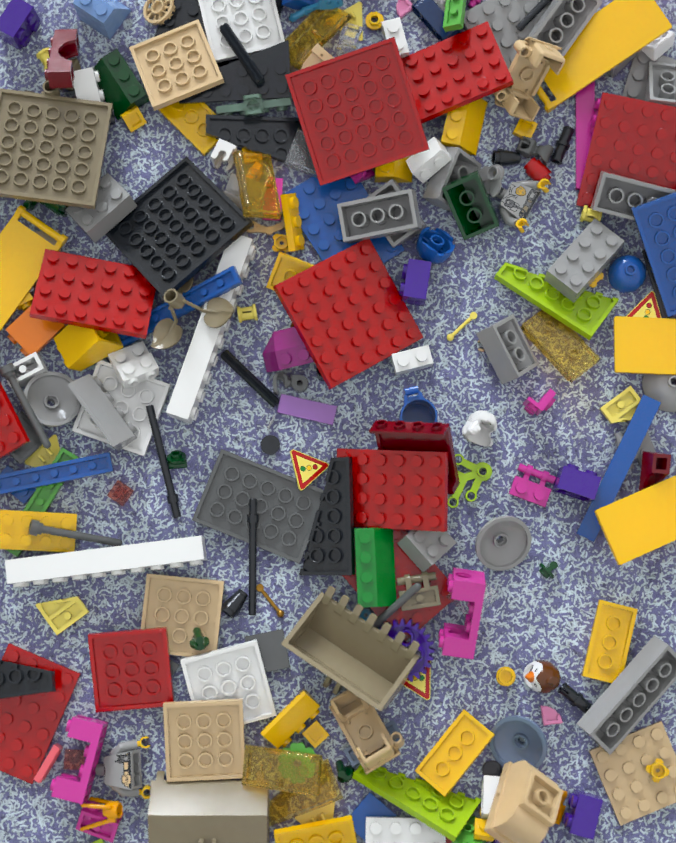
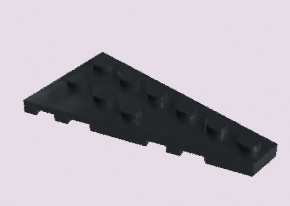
(273, 65)
(255, 133)
(333, 527)
(24, 680)

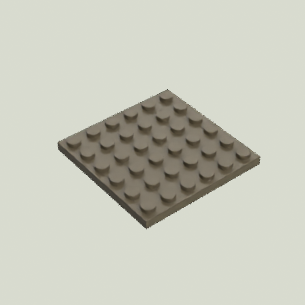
(52, 147)

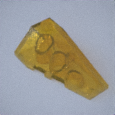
(290, 805)

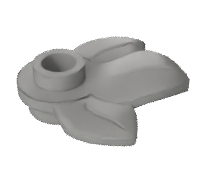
(492, 178)

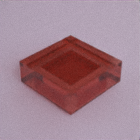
(120, 493)
(74, 759)

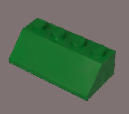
(375, 567)

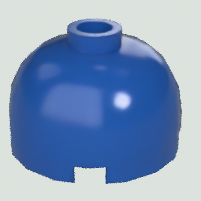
(434, 245)
(627, 273)

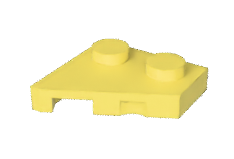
(621, 407)
(62, 612)

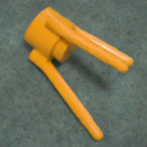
(110, 809)

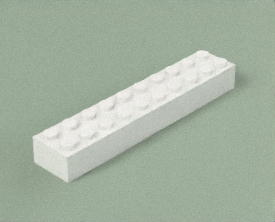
(207, 340)
(106, 560)

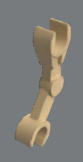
(267, 230)

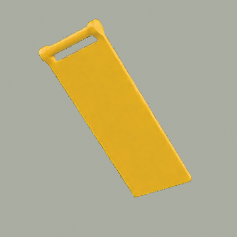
(603, 44)
(22, 259)
(644, 345)
(640, 521)

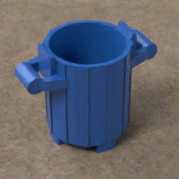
(417, 407)

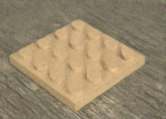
(176, 65)
(181, 607)
(204, 739)
(625, 774)

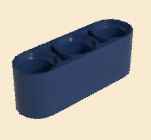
(432, 18)

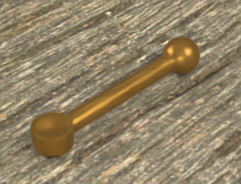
(280, 613)

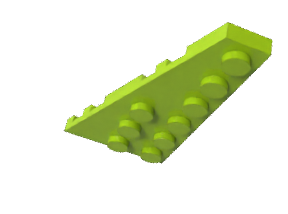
(581, 316)
(421, 800)

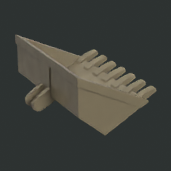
(352, 650)
(207, 812)

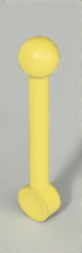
(473, 315)

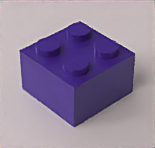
(18, 23)
(416, 282)
(576, 483)
(582, 814)

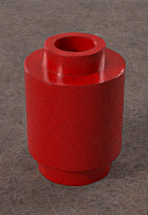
(537, 170)

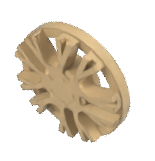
(157, 11)

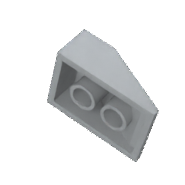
(661, 83)

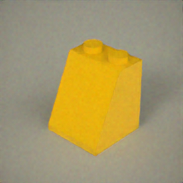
(85, 346)

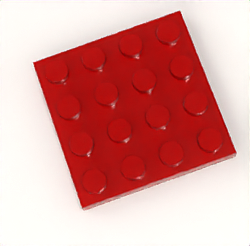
(131, 669)

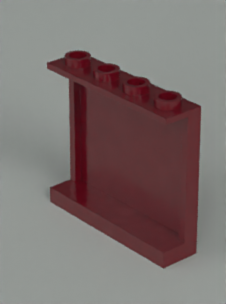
(418, 437)

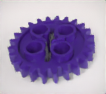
(416, 635)

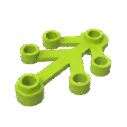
(474, 474)

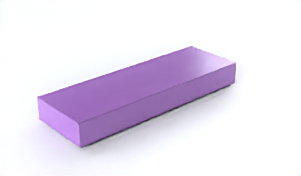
(307, 409)

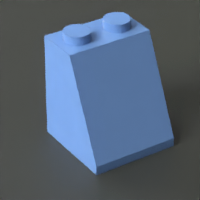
(102, 15)

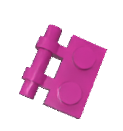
(529, 490)

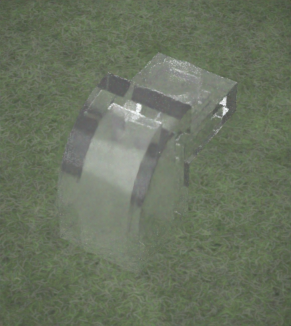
(349, 39)

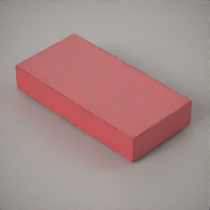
(48, 763)

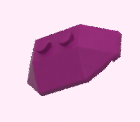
(285, 350)

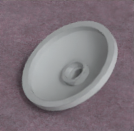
(52, 387)
(660, 389)
(509, 549)

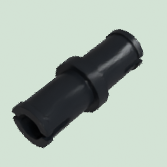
(562, 145)
(574, 697)

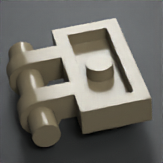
(425, 596)

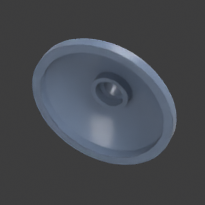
(507, 744)

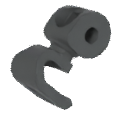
(528, 147)
(298, 382)

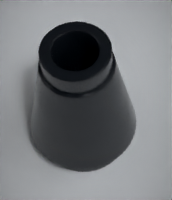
(505, 157)
(234, 604)

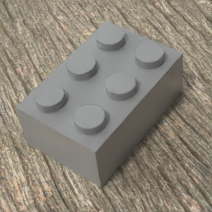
(111, 207)

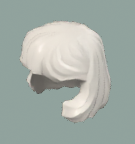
(479, 428)

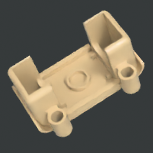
(528, 72)
(365, 731)

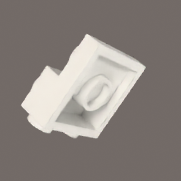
(133, 364)

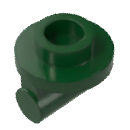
(177, 460)
(546, 571)
(199, 642)
(344, 773)

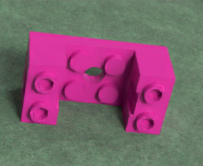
(461, 639)
(74, 787)

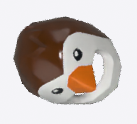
(543, 676)

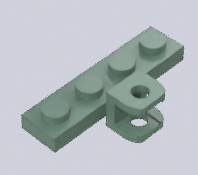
(254, 105)

